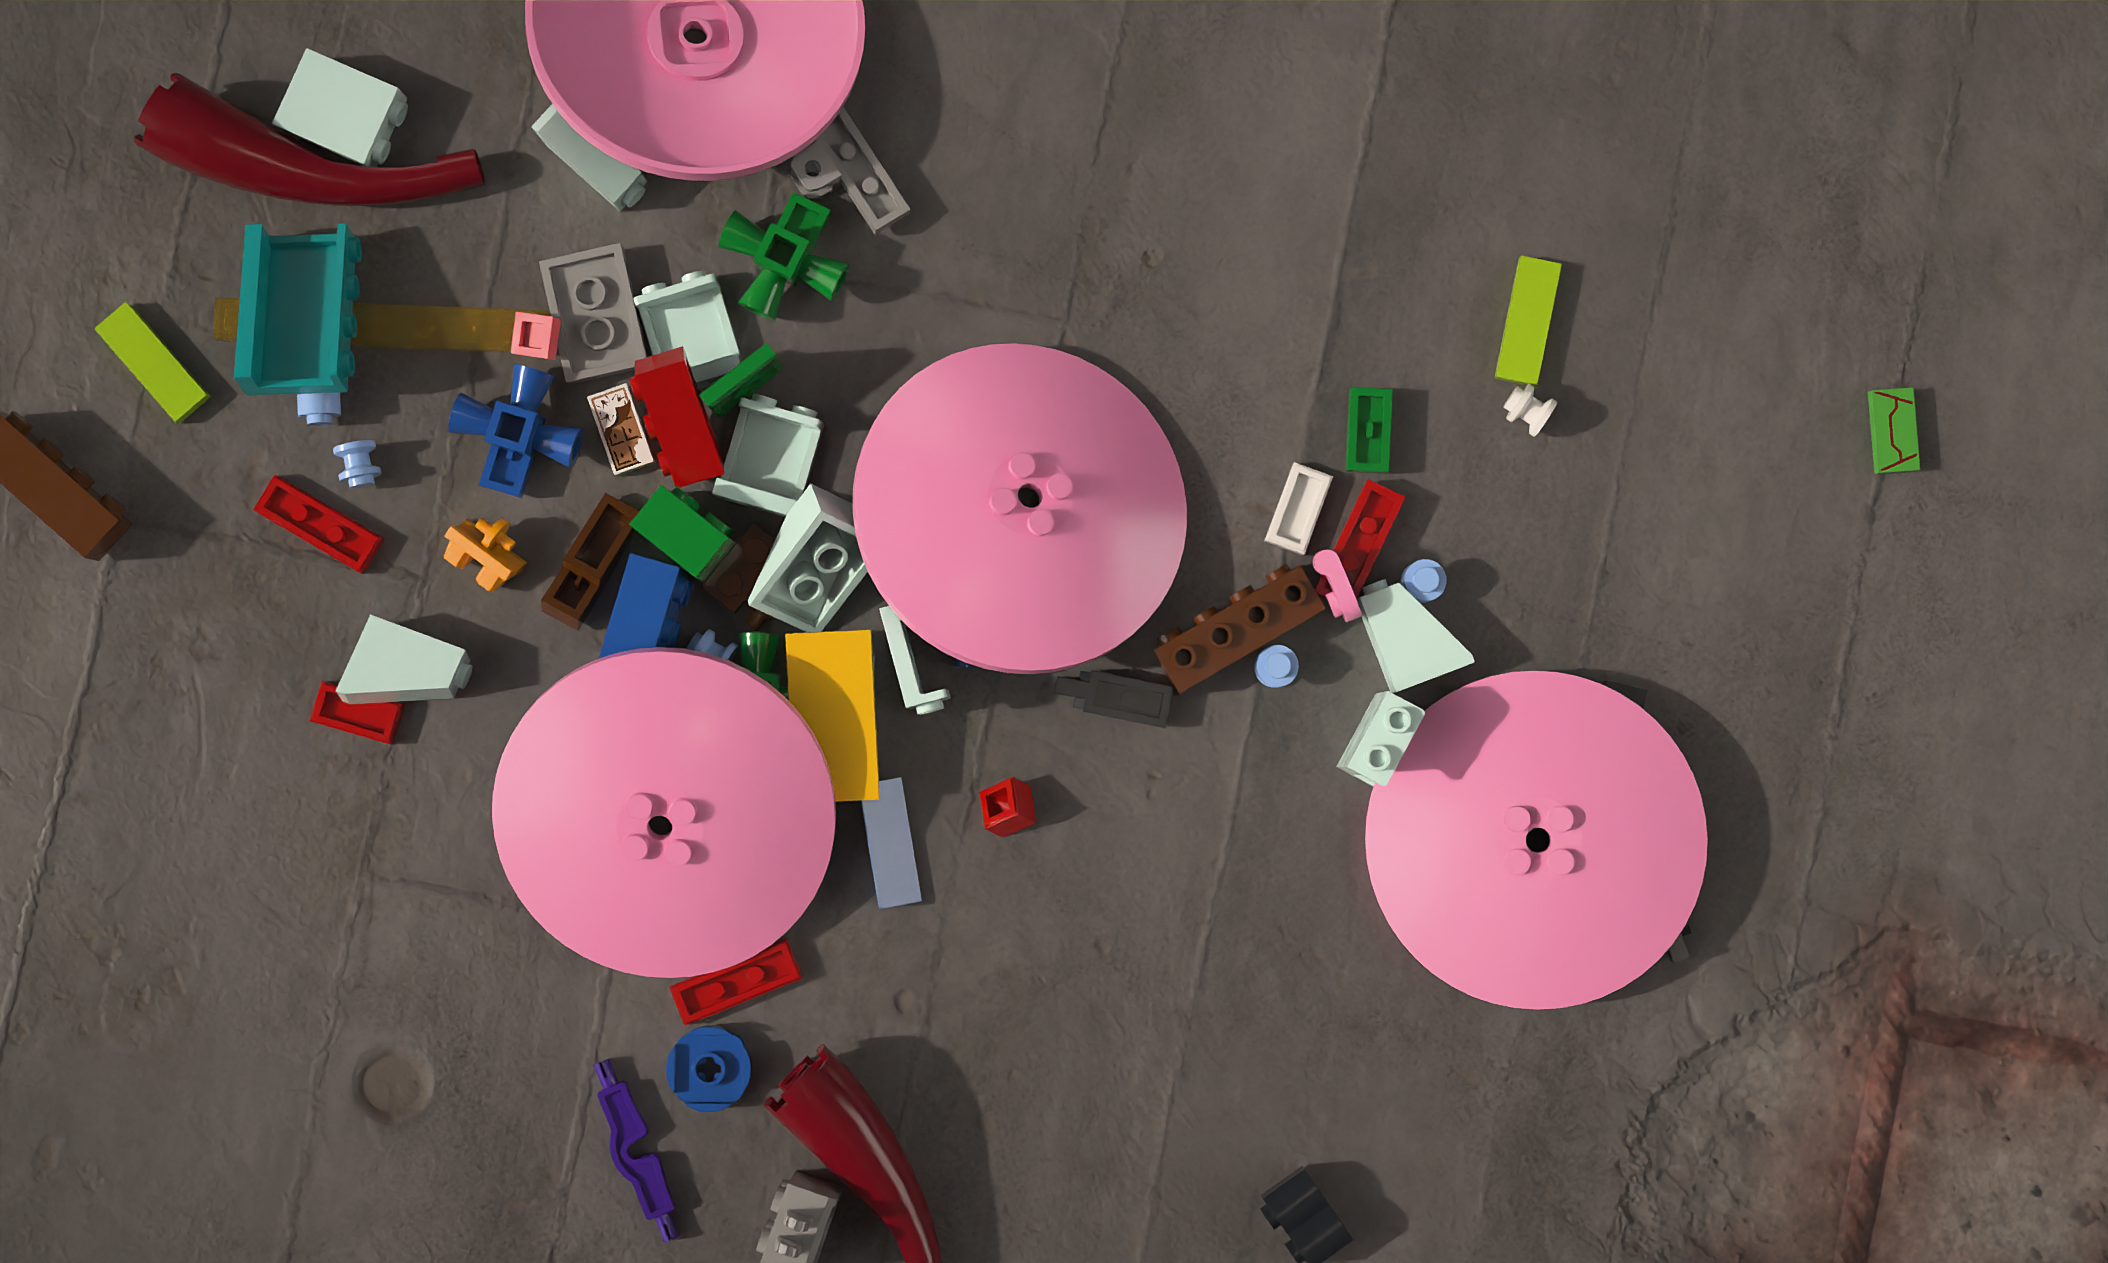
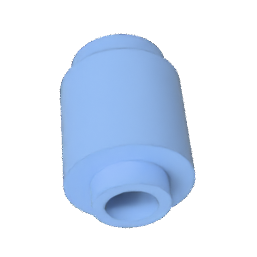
(319, 407)

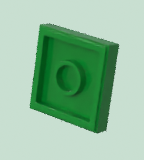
(742, 381)

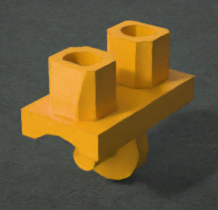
(488, 546)

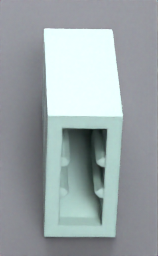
(609, 177)
(1408, 637)
(402, 666)

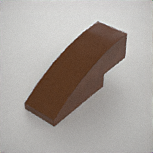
(590, 562)

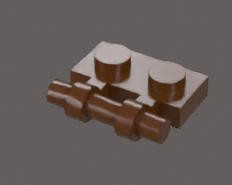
(738, 573)

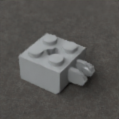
(802, 1220)

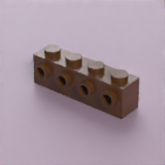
(56, 492)
(1238, 629)

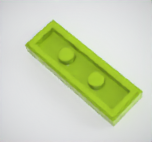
(1528, 321)
(152, 362)

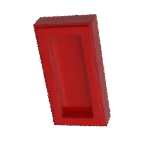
(367, 720)

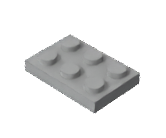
(597, 313)

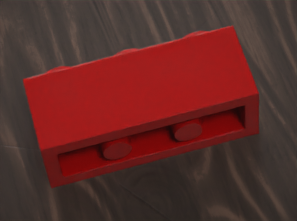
(677, 417)

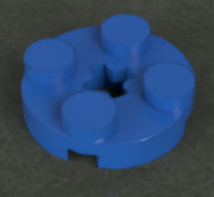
(691, 1085)

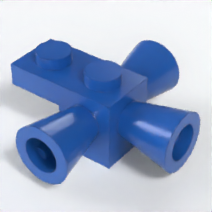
(515, 432)

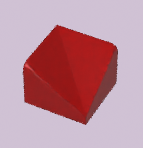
(1007, 807)

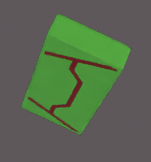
(1894, 430)

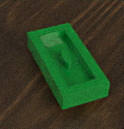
(1368, 430)

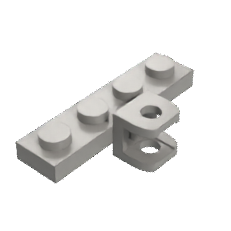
(846, 159)

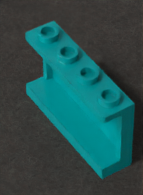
(297, 312)

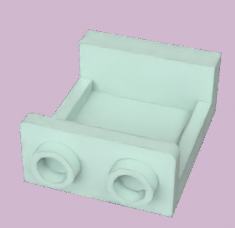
(341, 110)
(691, 317)
(769, 456)
(906, 667)
(1381, 739)

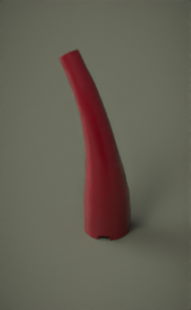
(230, 147)
(852, 1138)

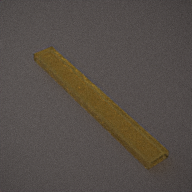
(408, 326)

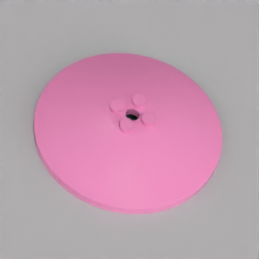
(702, 110)
(976, 564)
(678, 742)
(1553, 922)

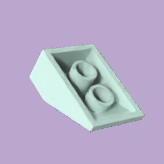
(811, 563)

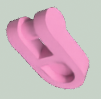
(1342, 598)

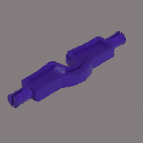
(645, 1171)

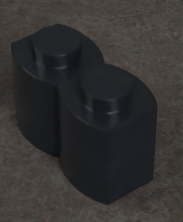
(1305, 1217)

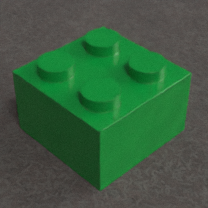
(682, 533)

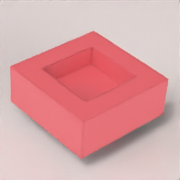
(535, 335)

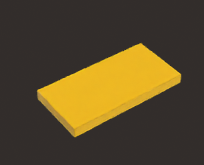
(835, 695)

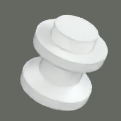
(1528, 408)

